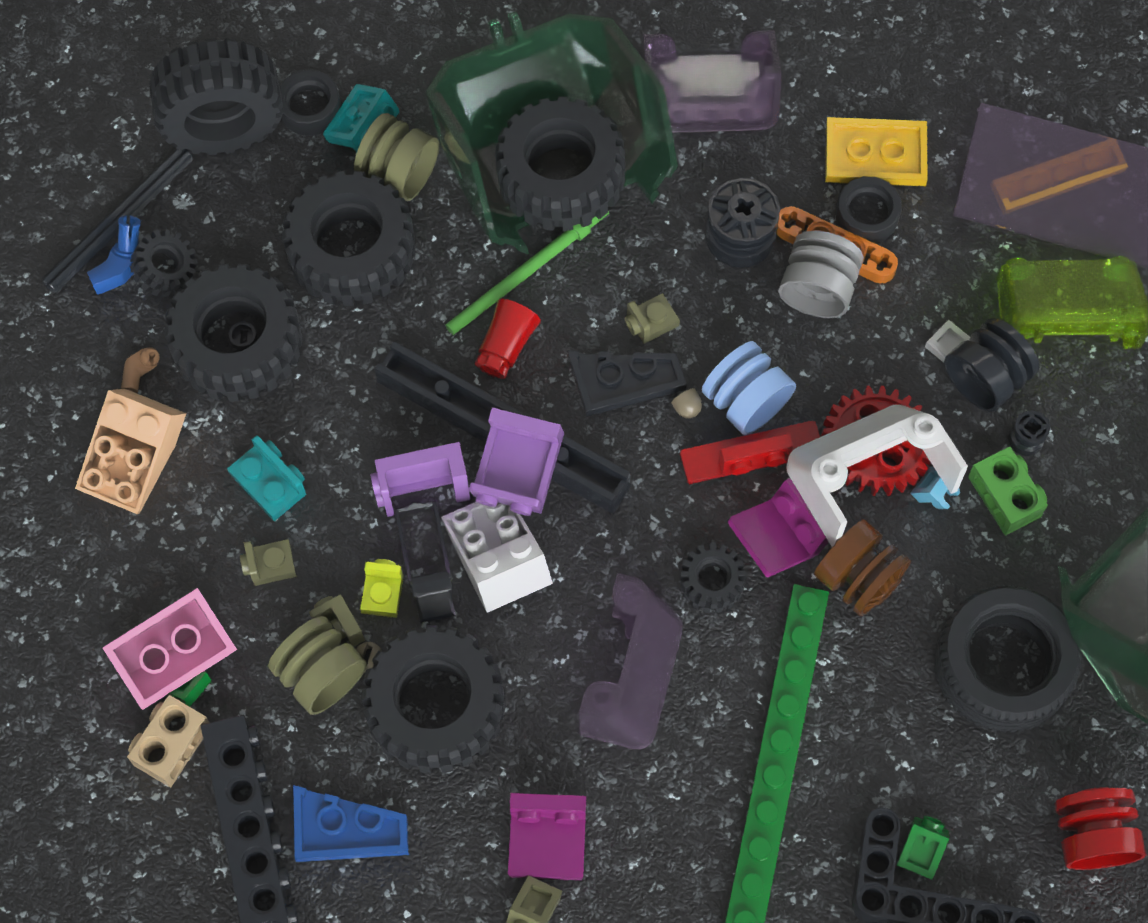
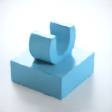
(932, 489)

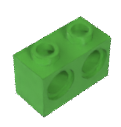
(999, 493)

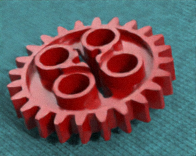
(874, 470)

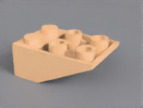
(129, 449)

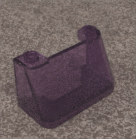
(719, 90)
(631, 710)

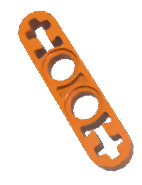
(814, 223)

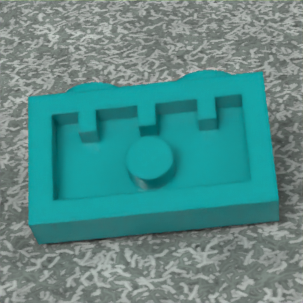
(358, 114)
(268, 478)

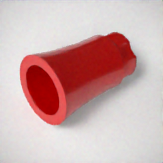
(506, 337)

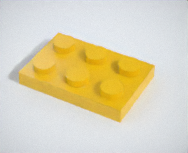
(876, 149)

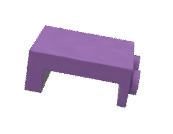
(517, 462)
(419, 472)

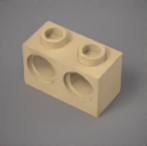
(178, 744)

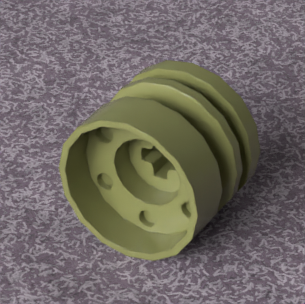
(397, 155)
(317, 665)

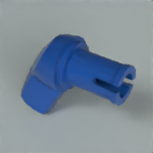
(116, 268)

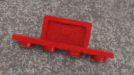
(746, 452)

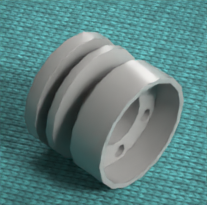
(821, 274)

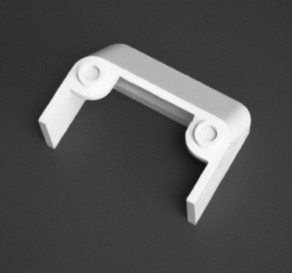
(823, 463)

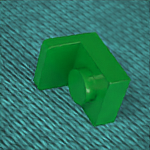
(924, 846)

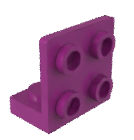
(779, 531)
(547, 836)

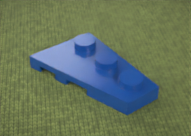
(344, 829)

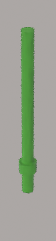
(519, 275)

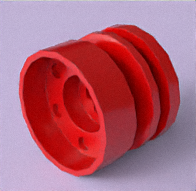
(1099, 823)

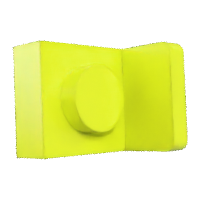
(382, 588)

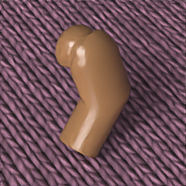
(137, 366)

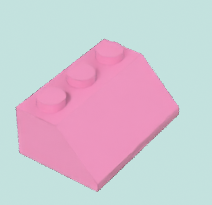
(169, 648)

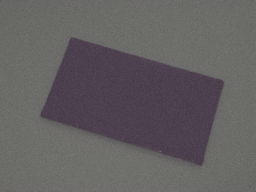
(1056, 184)

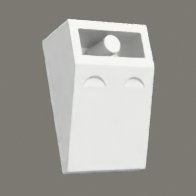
(497, 553)

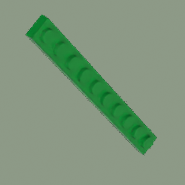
(777, 756)

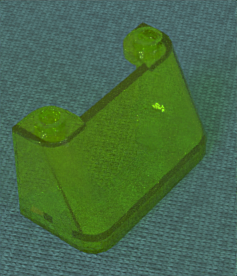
(1074, 298)

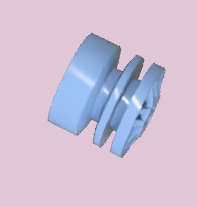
(748, 387)

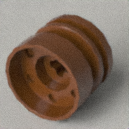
(862, 567)

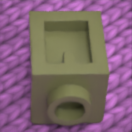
(651, 318)
(268, 562)
(344, 622)
(534, 902)

